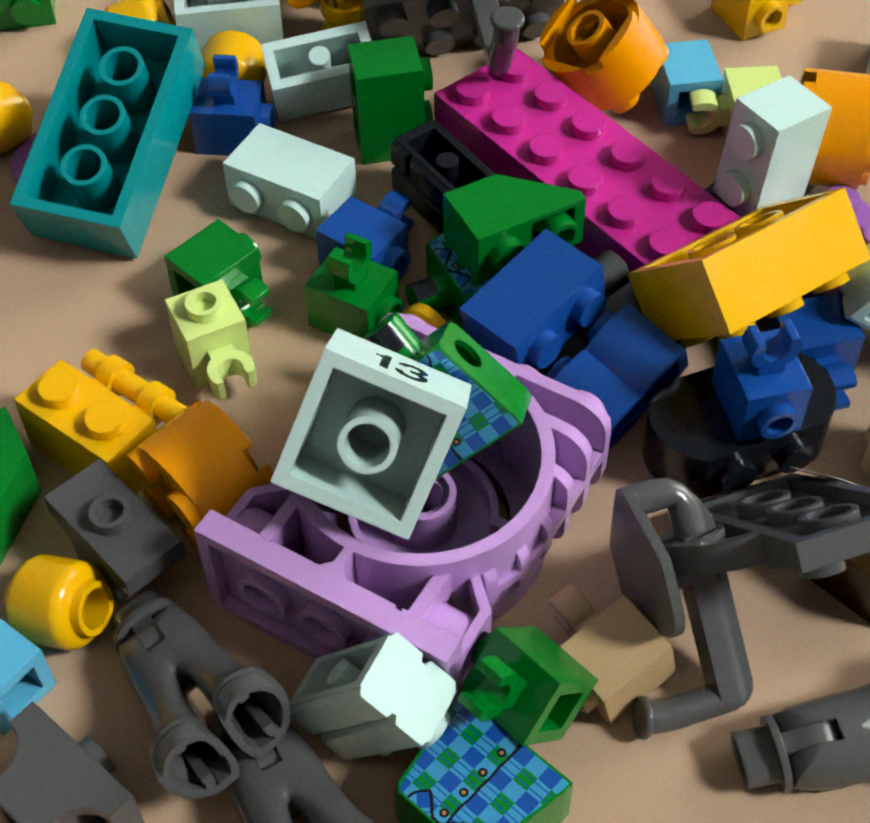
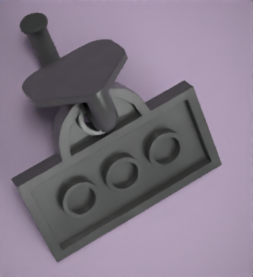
(460, 23)
(780, 522)

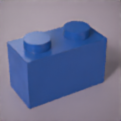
(536, 302)

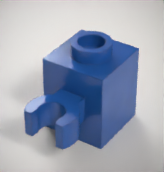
(227, 109)
(383, 226)
(827, 340)
(762, 382)

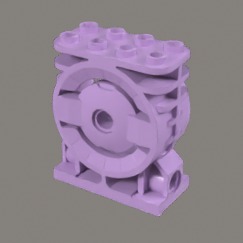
(323, 590)

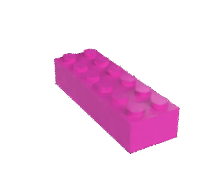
(551, 135)

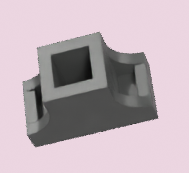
(114, 529)
(60, 779)

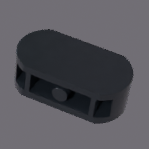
(694, 443)

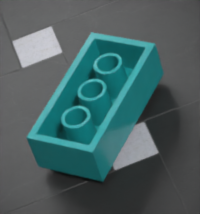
(110, 133)

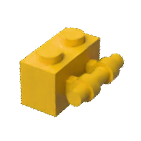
(85, 419)

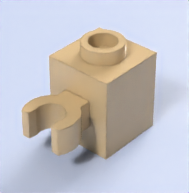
(614, 647)

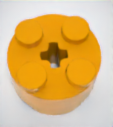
(603, 51)
(846, 140)
(197, 466)

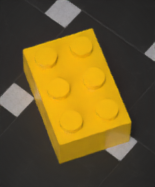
(752, 268)

